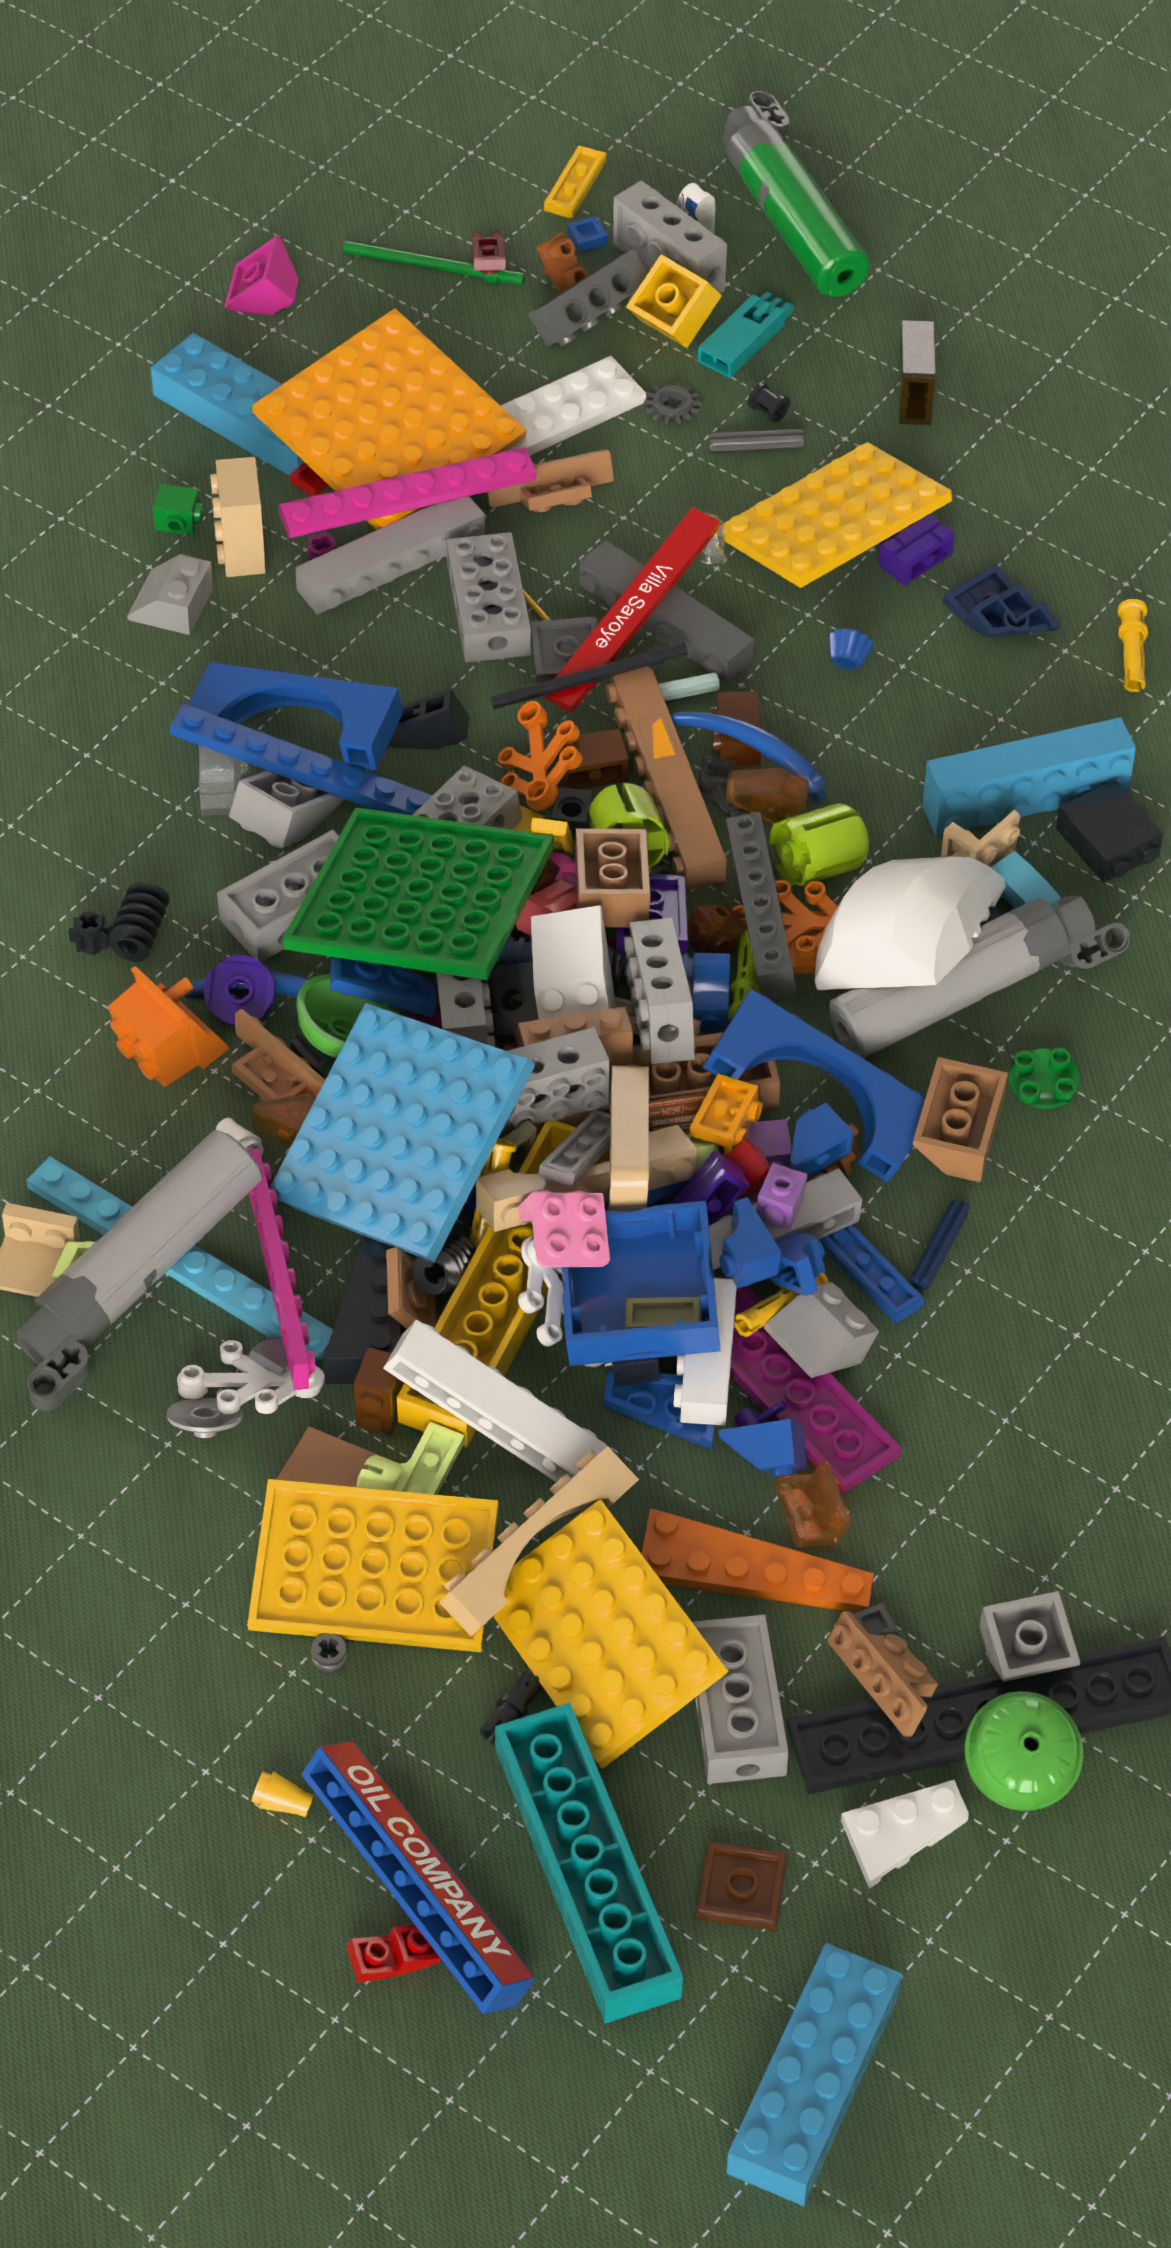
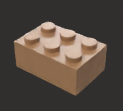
(613, 874)

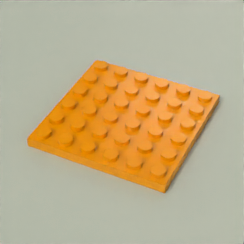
(386, 411)

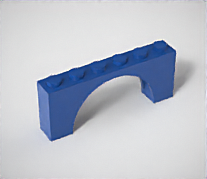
(363, 710)
(887, 1107)

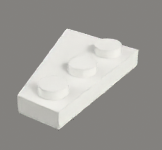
(897, 1828)

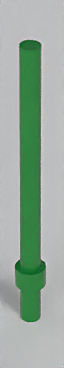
(431, 263)

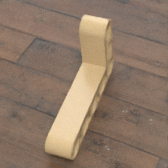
(629, 1138)

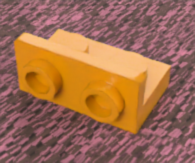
(727, 1112)

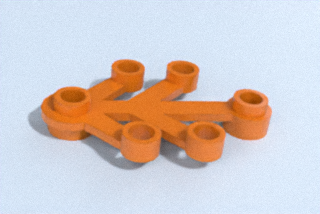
(542, 789)
(801, 919)

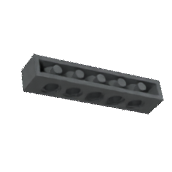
(761, 906)

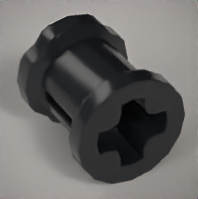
(768, 402)

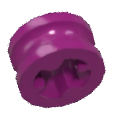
(320, 544)

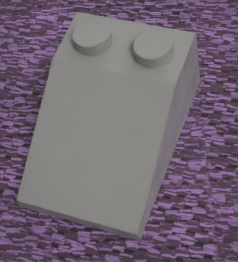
(280, 808)

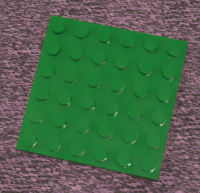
(419, 893)

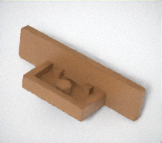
(558, 482)
(271, 1066)
(885, 1671)

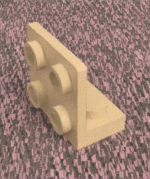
(989, 849)
(33, 1247)

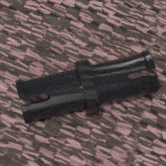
(512, 1705)

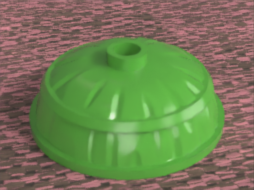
(328, 1015)
(1008, 1770)

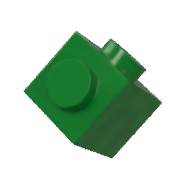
(177, 509)

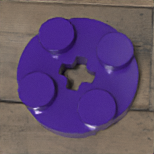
(226, 976)

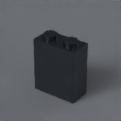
(1109, 831)

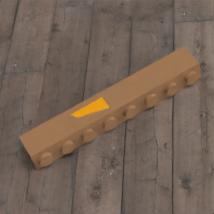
(667, 777)

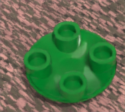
(1044, 1077)

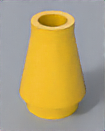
(281, 1795)

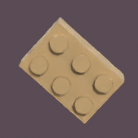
(239, 515)

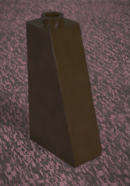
(916, 372)

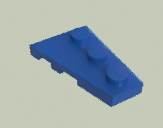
(384, 985)
(654, 1406)

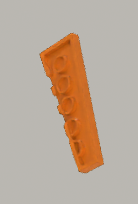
(730, 1563)

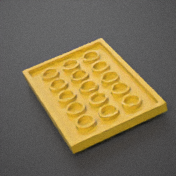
(834, 514)
(366, 1563)
(605, 1633)

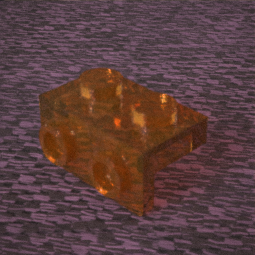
(813, 1507)

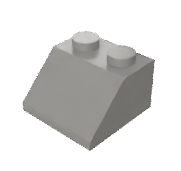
(174, 594)
(823, 1331)
(1028, 1636)

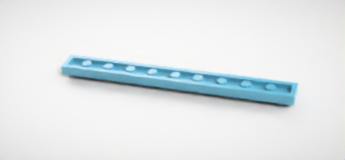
(195, 1269)

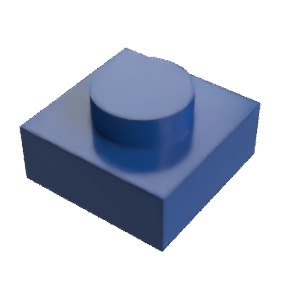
(587, 234)

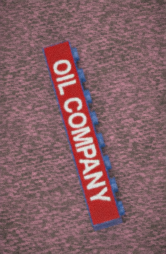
(418, 1877)

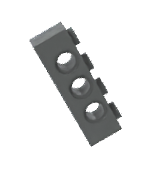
(551, 317)

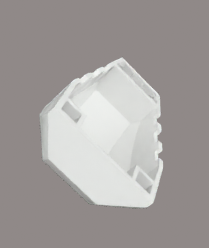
(906, 923)

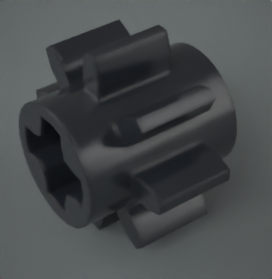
(90, 932)

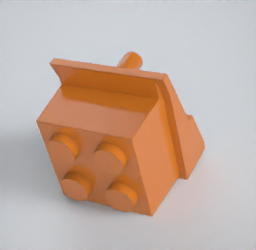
(162, 1030)

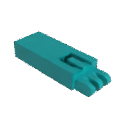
(741, 336)

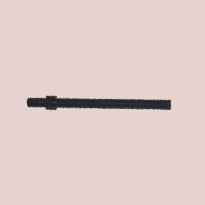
(652, 658)

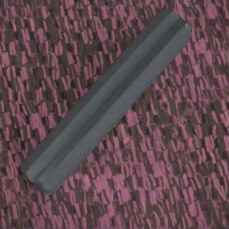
(756, 440)

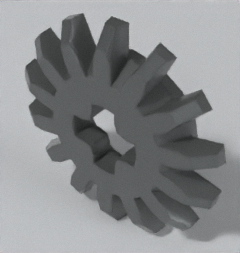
(659, 403)

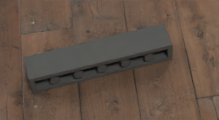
(677, 619)

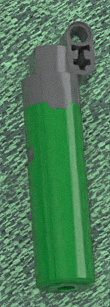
(793, 197)

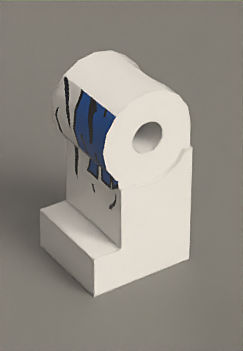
(698, 205)

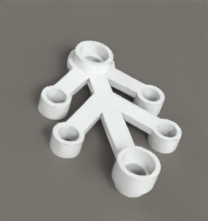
(554, 1298)
(254, 1382)

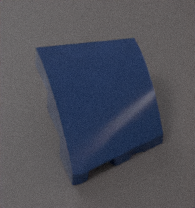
(998, 607)

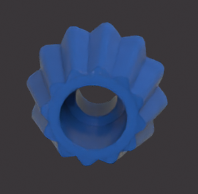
(849, 648)

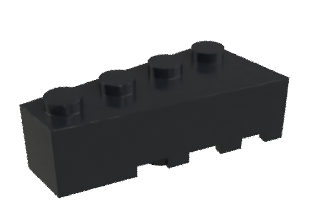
(362, 1316)

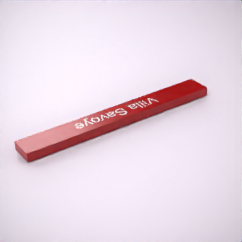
(637, 603)

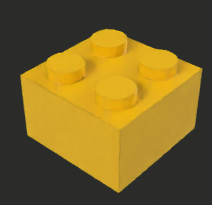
(674, 301)

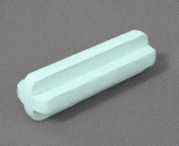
(690, 686)

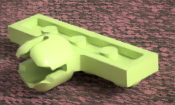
(425, 1469)

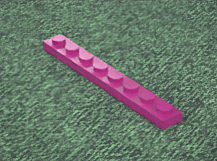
(407, 492)
(281, 1278)

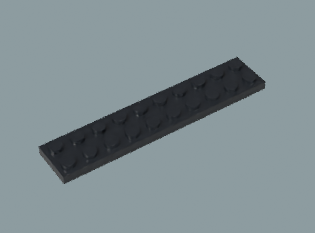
(864, 1745)

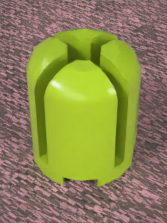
(609, 813)
(820, 844)

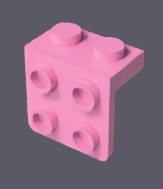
(567, 1228)

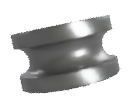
(329, 1664)

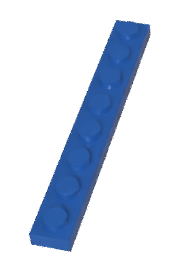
(295, 762)

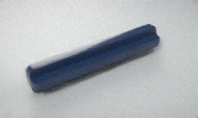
(939, 1244)

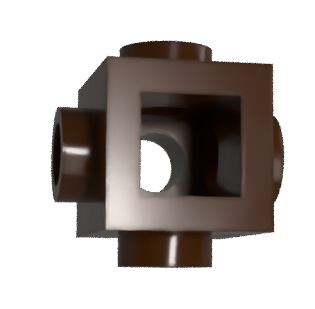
(714, 929)

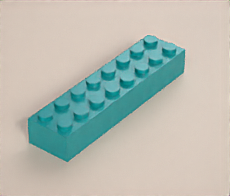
(588, 1863)

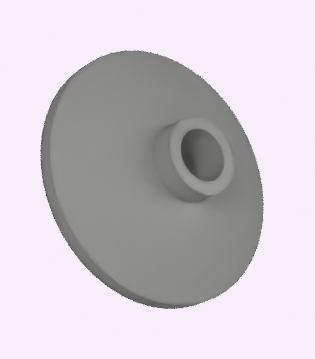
(202, 1417)

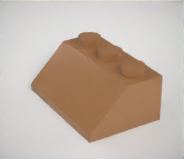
(610, 1024)
(960, 1117)

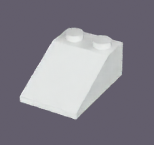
(571, 963)

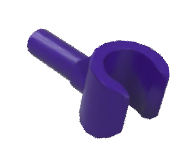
(749, 1417)

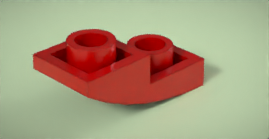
(391, 1954)

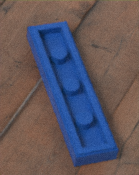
(872, 1273)

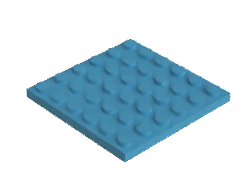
(401, 1131)

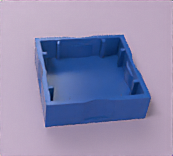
(651, 1255)

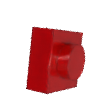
(308, 480)

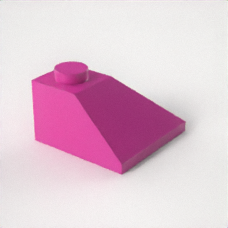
(263, 281)

